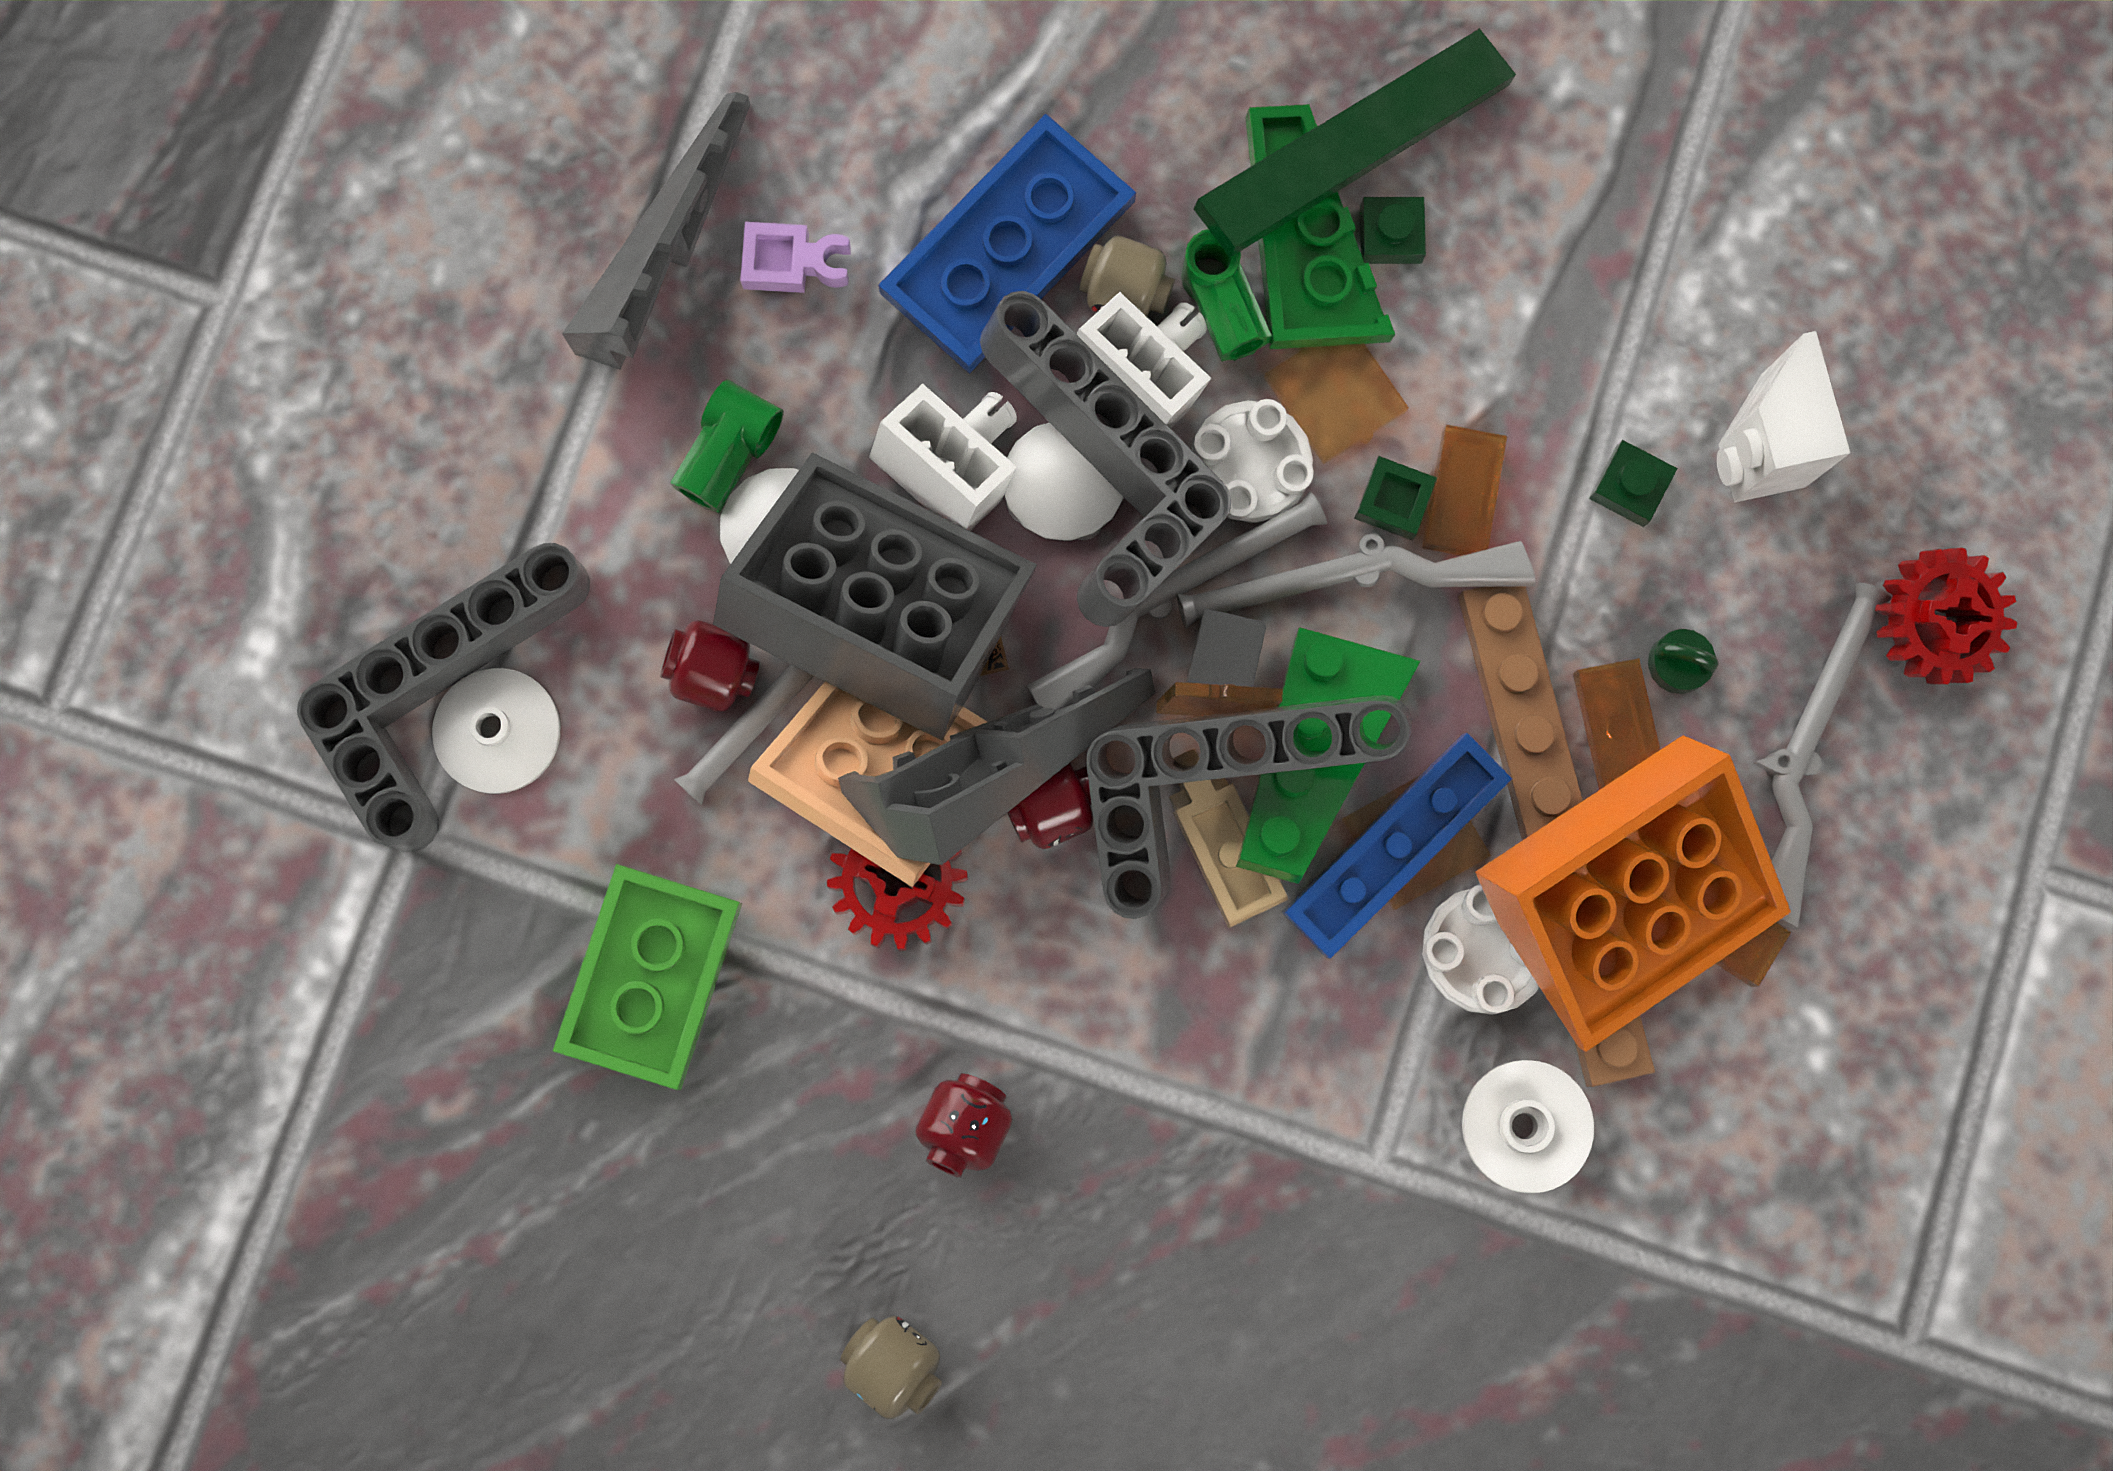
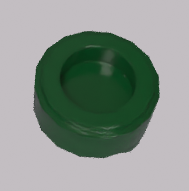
(1682, 661)

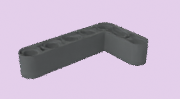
(1112, 451)
(423, 679)
(1217, 760)

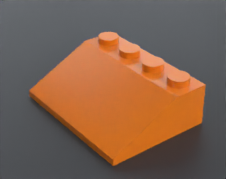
(1637, 889)

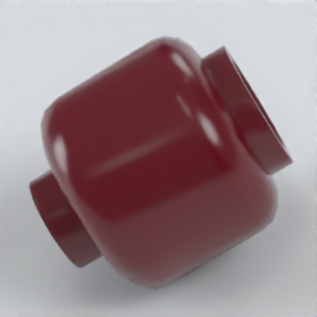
(708, 666)

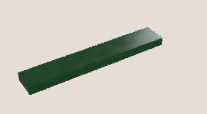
(1353, 142)

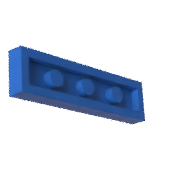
(1396, 845)

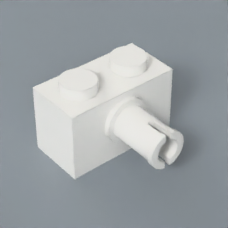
(1150, 356)
(947, 458)

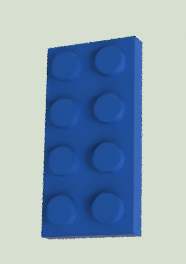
(1007, 236)

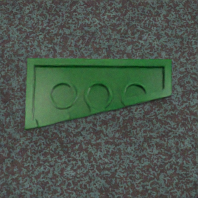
(1312, 265)
(1299, 806)

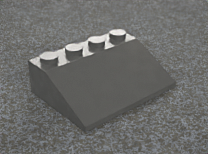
(872, 594)

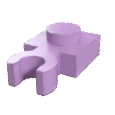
(781, 258)

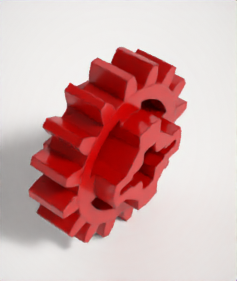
(1932, 644)
(888, 908)

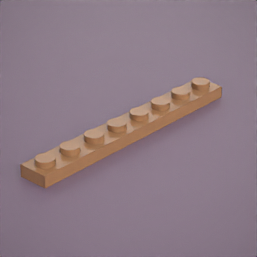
(1538, 761)

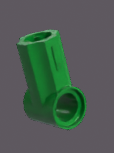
(1224, 300)
(733, 432)

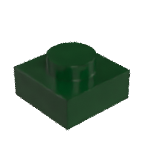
(1392, 230)
(1633, 483)
(1395, 498)

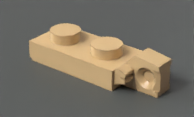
(1214, 829)

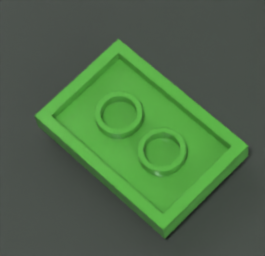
(647, 977)

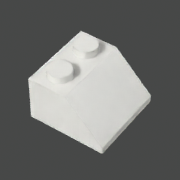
(1785, 427)

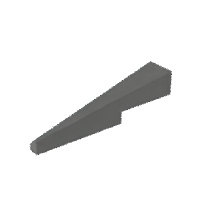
(623, 298)
(958, 790)

